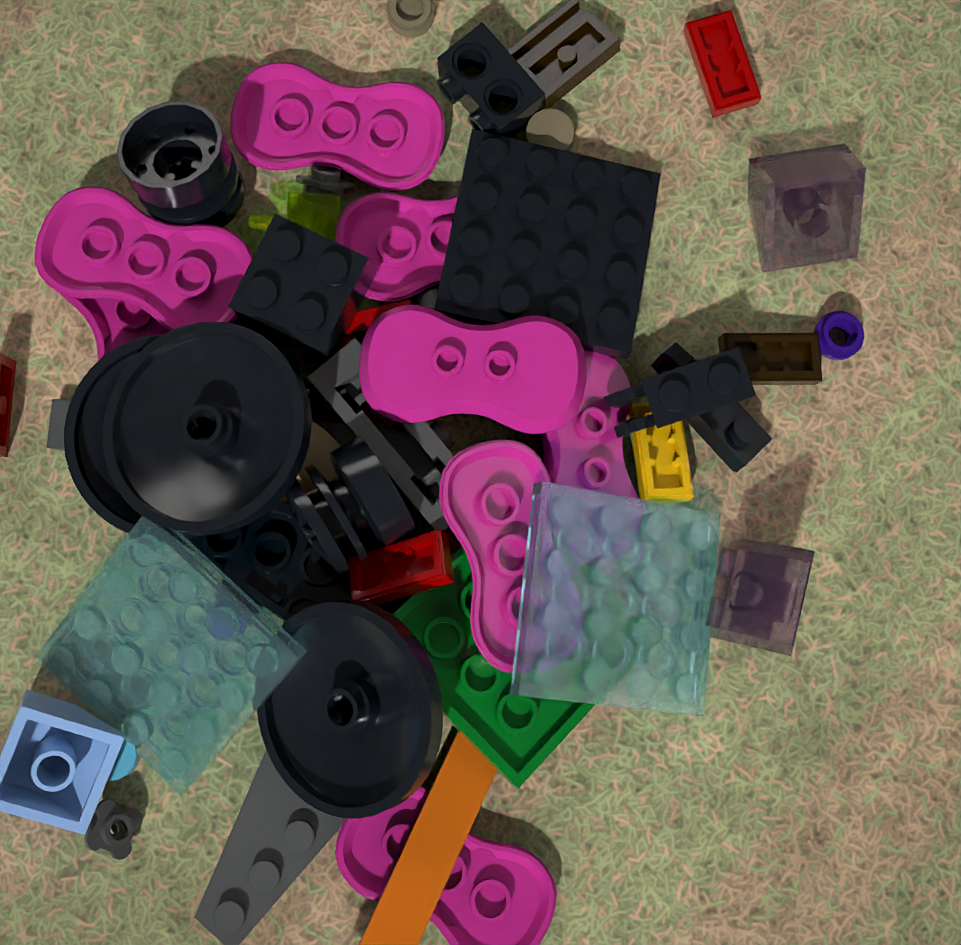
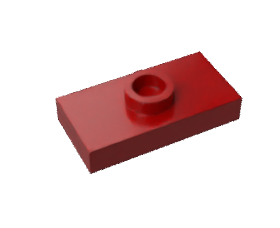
(722, 63)
(402, 569)

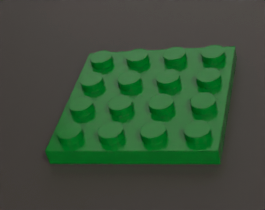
(476, 697)

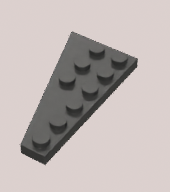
(263, 855)

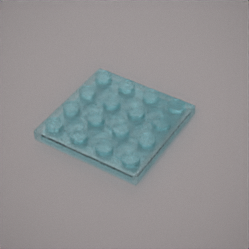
(615, 601)
(170, 652)

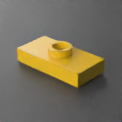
(661, 461)

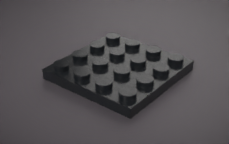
(549, 240)

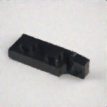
(728, 429)

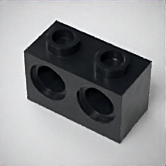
(500, 81)

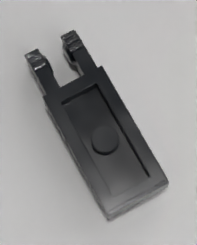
(686, 391)

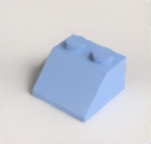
(56, 762)

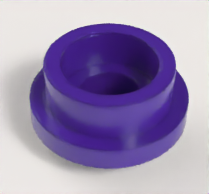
(849, 326)

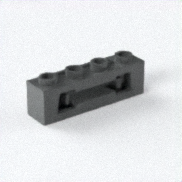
(340, 376)

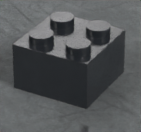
(303, 287)

